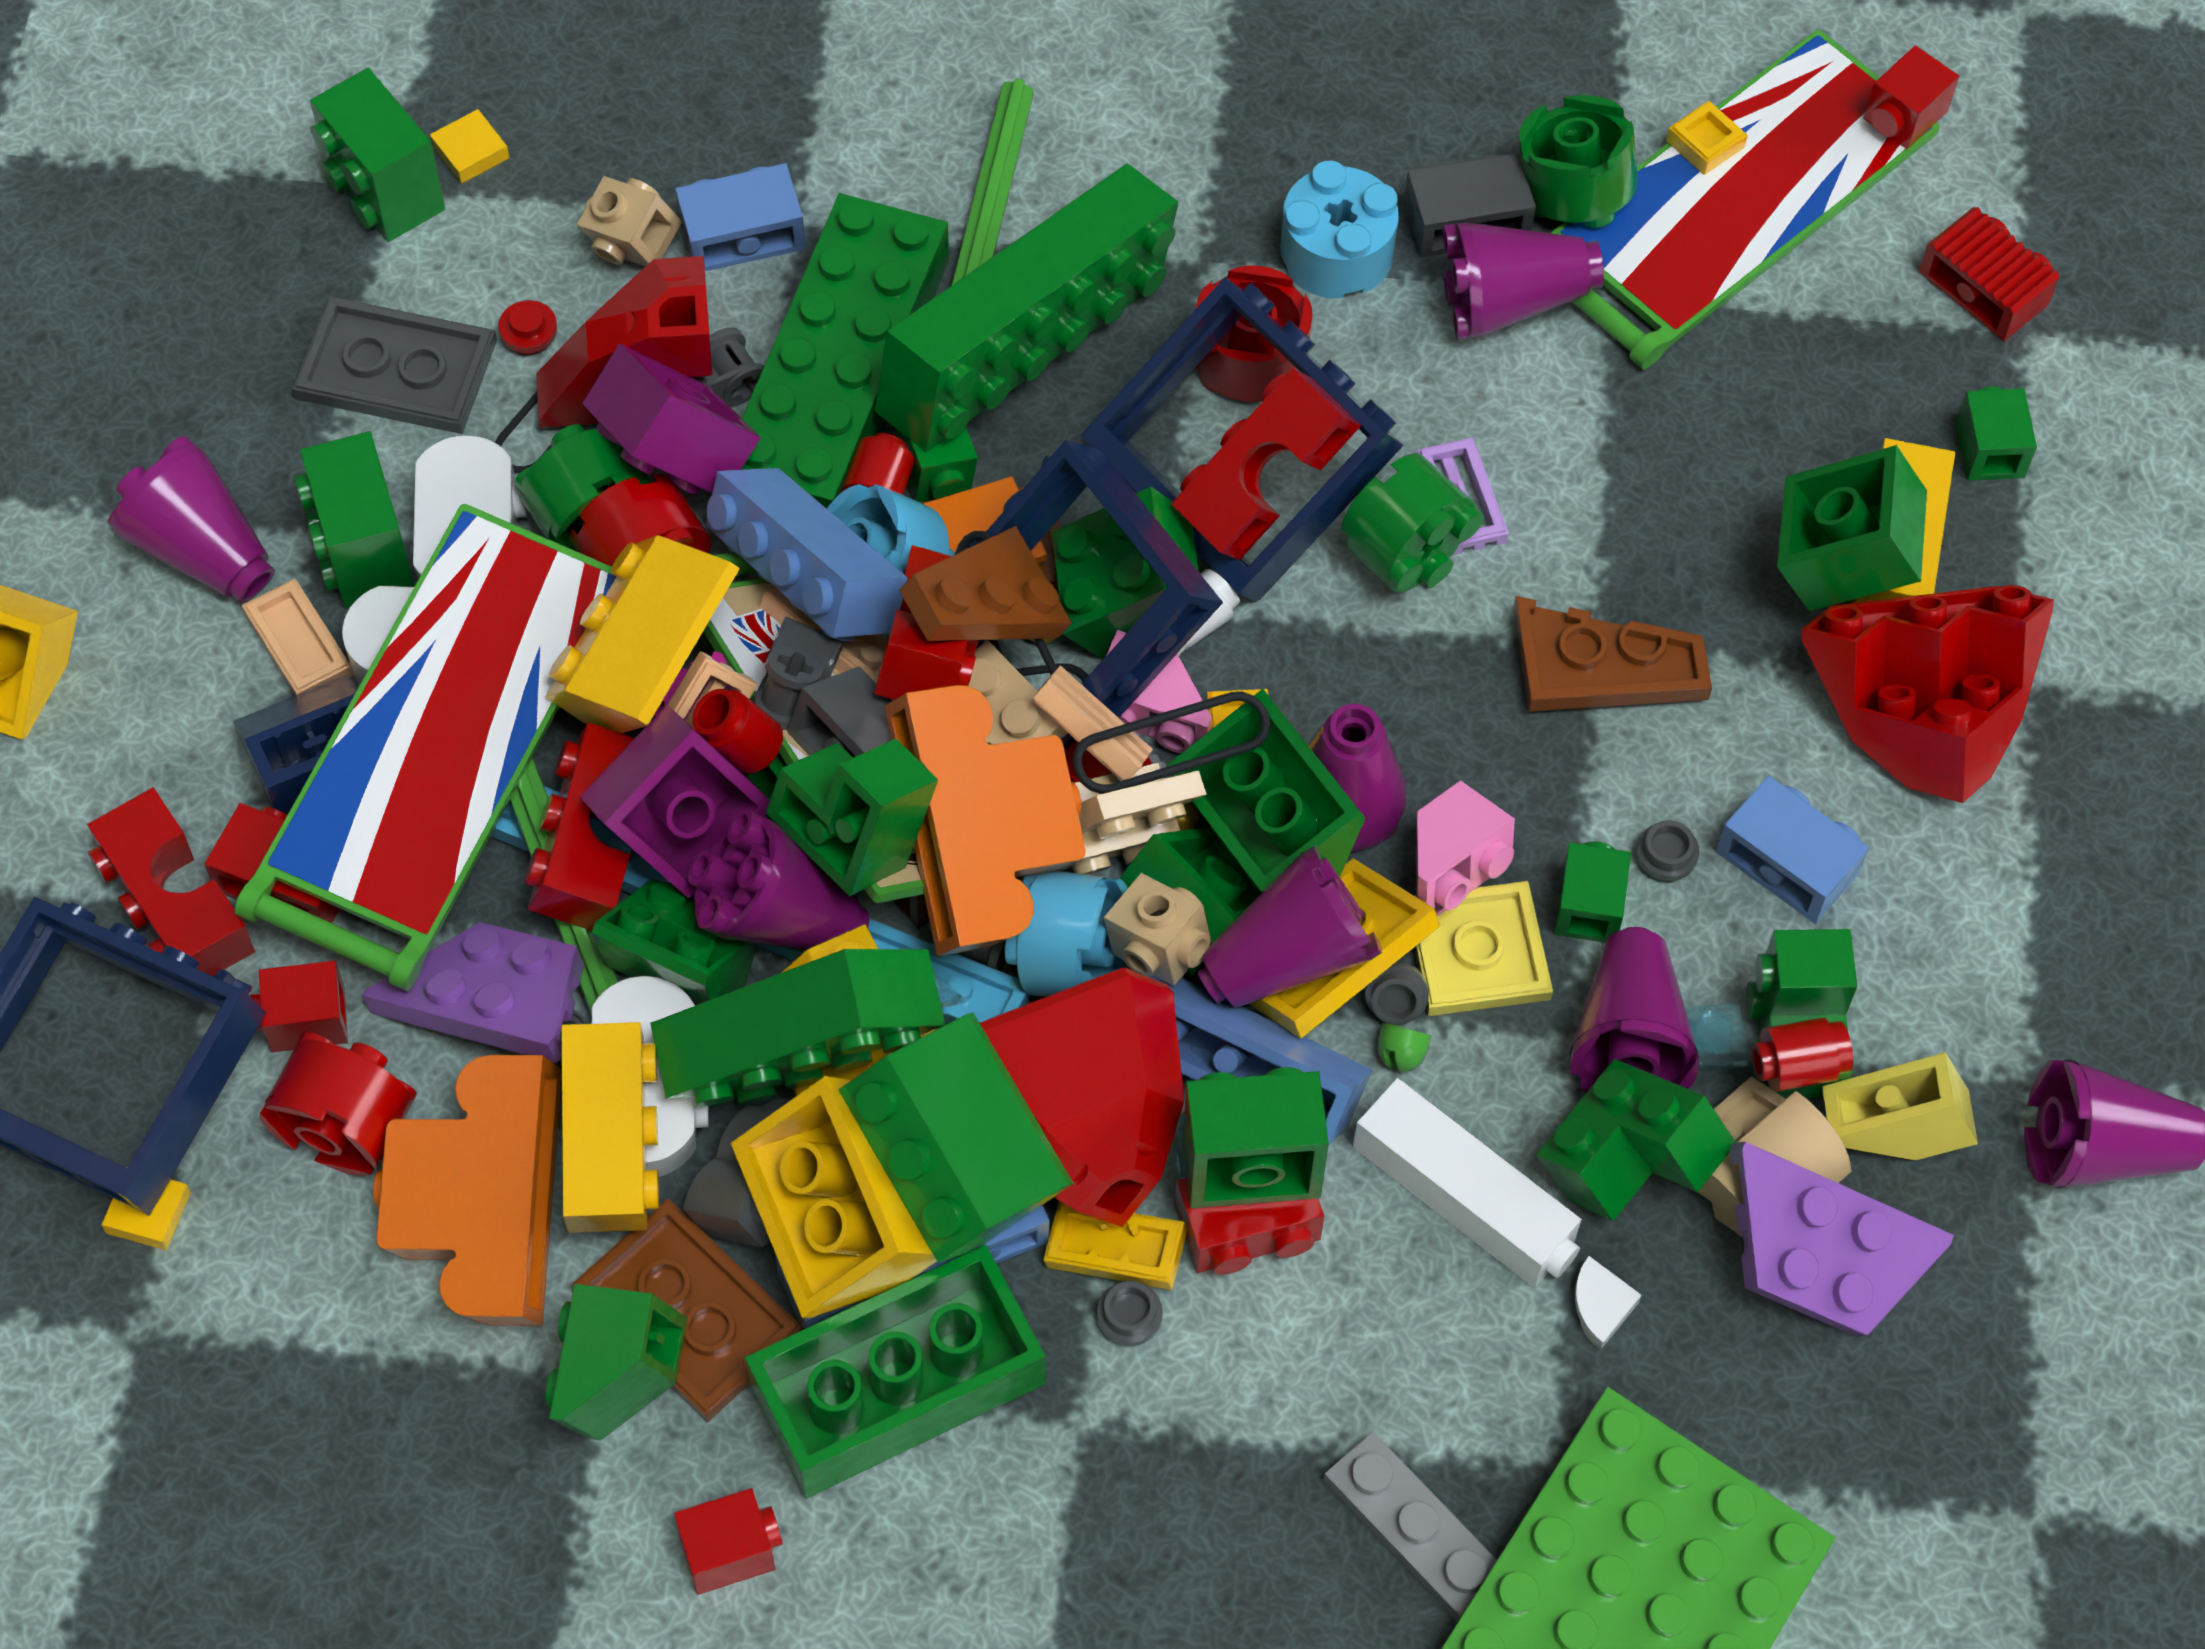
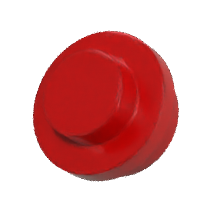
(527, 327)

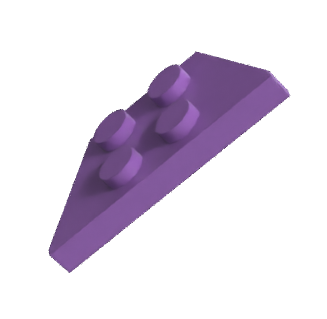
(490, 990)
(1826, 1244)

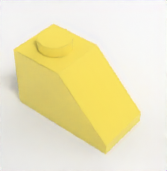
(1903, 1110)

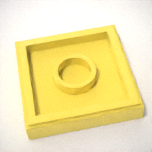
(1485, 953)

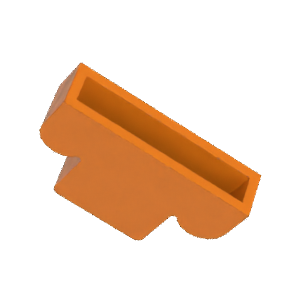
(990, 819)
(479, 1189)

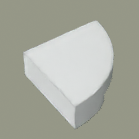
(1602, 1302)

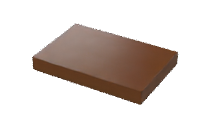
(723, 1304)

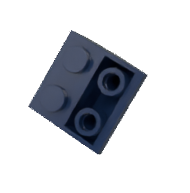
(291, 736)

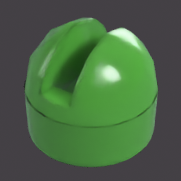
(1402, 1047)

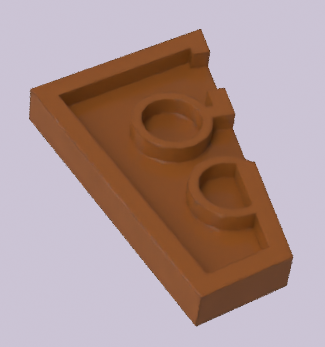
(986, 594)
(1598, 663)

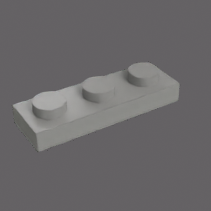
(1411, 1523)

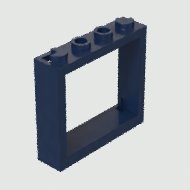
(1176, 361)
(1169, 620)
(22, 969)

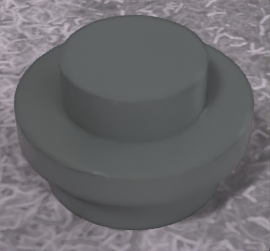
(1667, 850)
(1397, 994)
(1129, 1313)

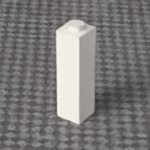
(1468, 1184)

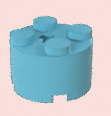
(1338, 230)
(891, 522)
(1067, 932)

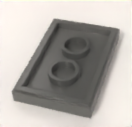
(395, 364)

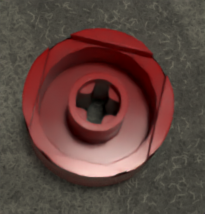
(1244, 359)
(636, 513)
(336, 1103)

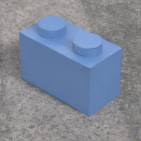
(741, 217)
(1792, 848)

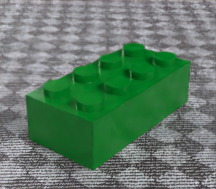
(798, 1026)
(896, 1370)

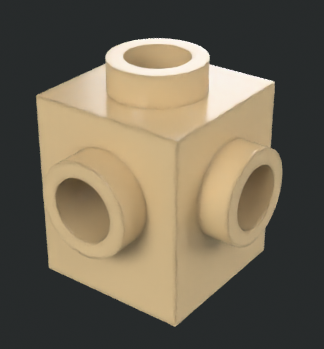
(628, 222)
(1158, 929)

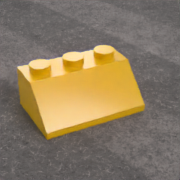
(639, 633)
(33, 656)
(828, 1203)

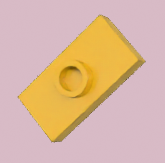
(1140, 1251)

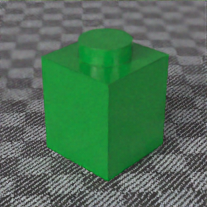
(1995, 434)
(942, 469)
(1592, 891)

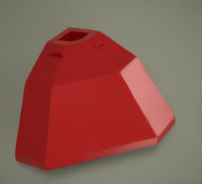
(655, 314)
(1933, 679)
(1101, 1084)

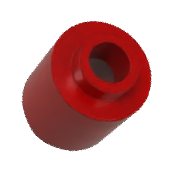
(882, 462)
(738, 729)
(1802, 1053)

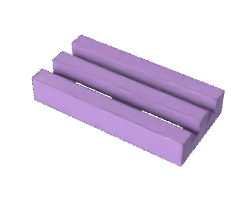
(1496, 529)

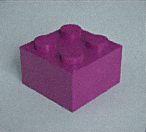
(668, 421)
(671, 796)

